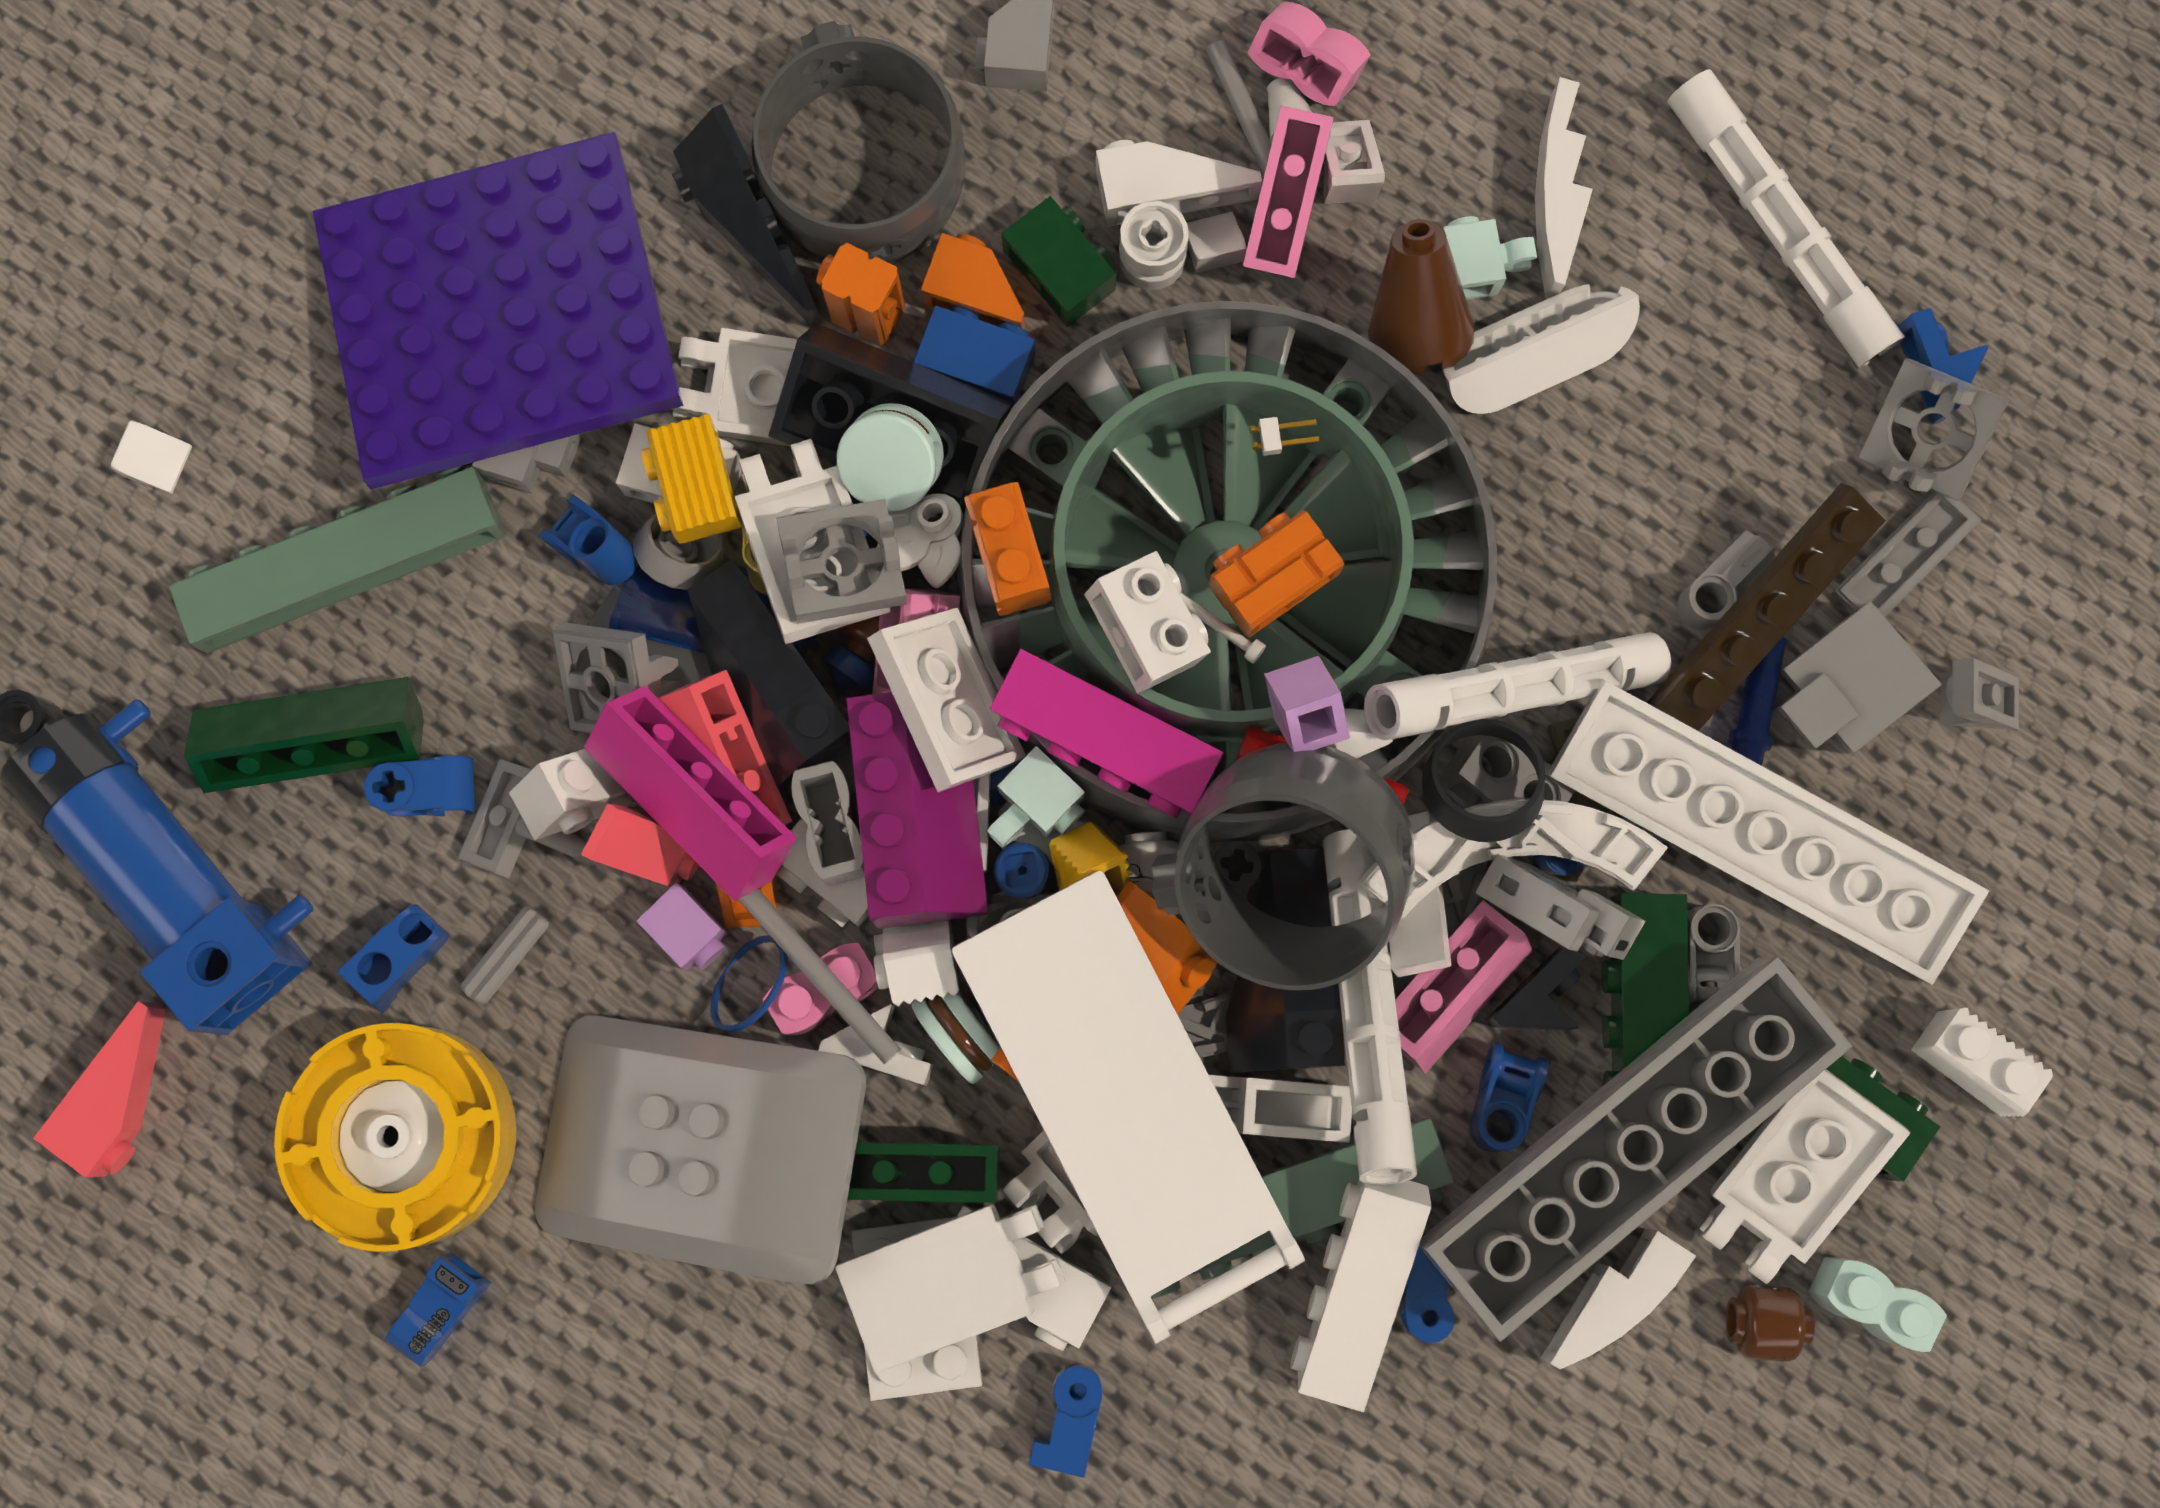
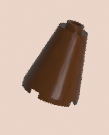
(1421, 301)

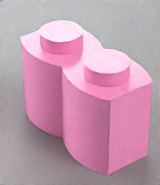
(1301, 48)
(803, 1008)

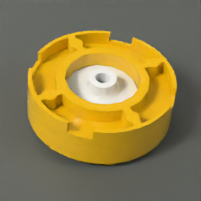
(342, 1149)

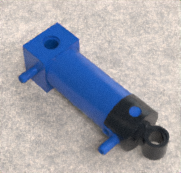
(206, 944)

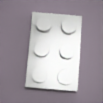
(945, 698)
(938, 1371)

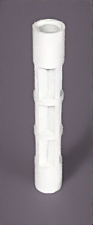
(1804, 245)
(1512, 686)
(1370, 1029)

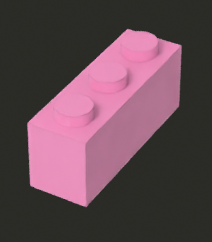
(1288, 191)
(1447, 999)

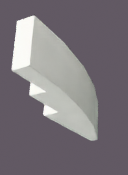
(1558, 201)

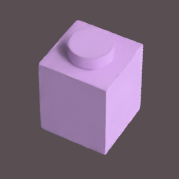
(1307, 705)
(684, 929)

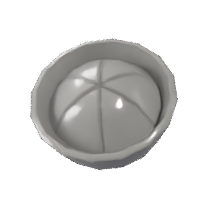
(666, 559)

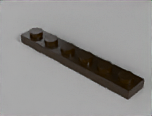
(1768, 608)

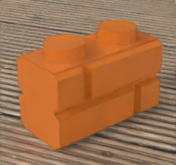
(861, 293)
(1008, 548)
(1274, 572)

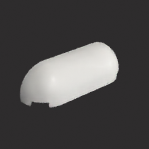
(1542, 347)

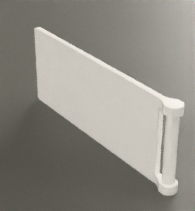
(1124, 1098)

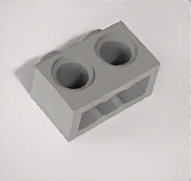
(1511, 774)

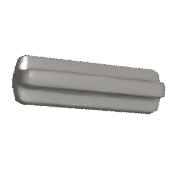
(504, 955)

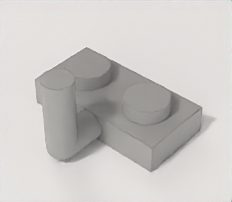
(500, 829)

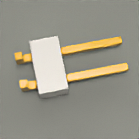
(1270, 435)

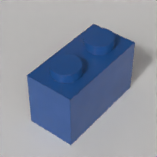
(977, 352)

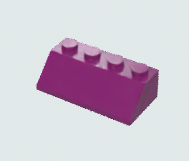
(915, 841)

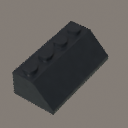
(840, 378)

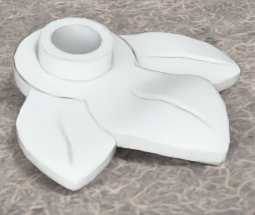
(926, 543)

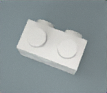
(1148, 621)
(566, 794)

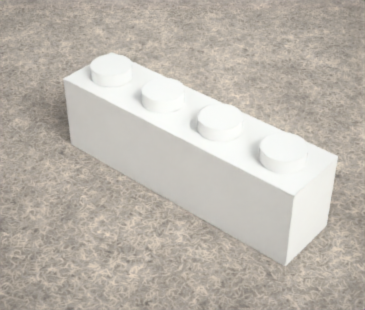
(1361, 1291)

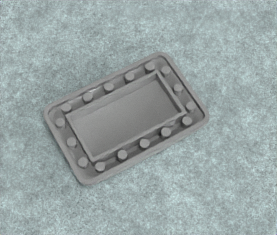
(701, 1148)

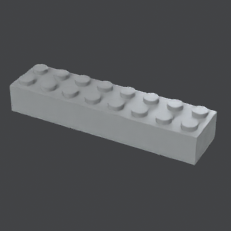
(1633, 1145)

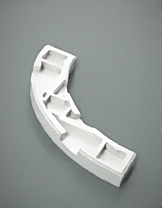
(1558, 831)

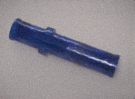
(1757, 706)

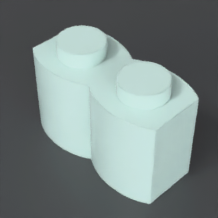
(1885, 1310)

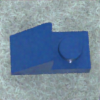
(1928, 344)

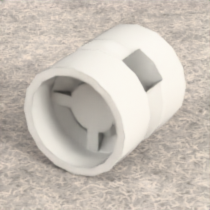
(1153, 245)

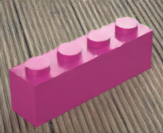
(1106, 732)
(689, 792)

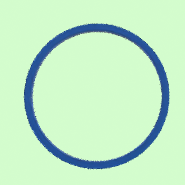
(767, 1002)

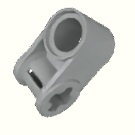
(1713, 961)

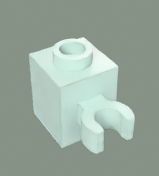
(1482, 258)
(1038, 796)

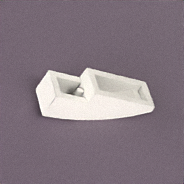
(1287, 1108)
(1618, 1300)

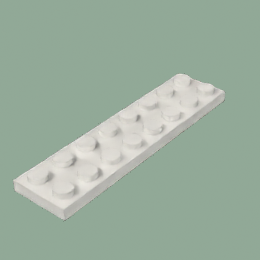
(1767, 832)

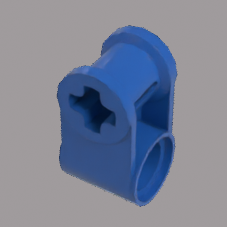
(591, 543)
(430, 786)
(1507, 1094)

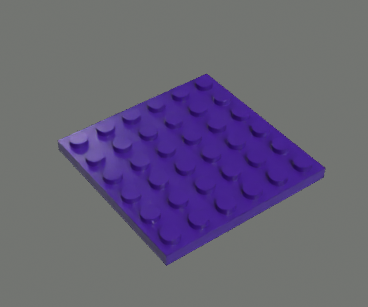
(494, 310)

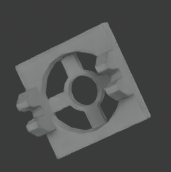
(1949, 480)
(815, 605)
(586, 672)

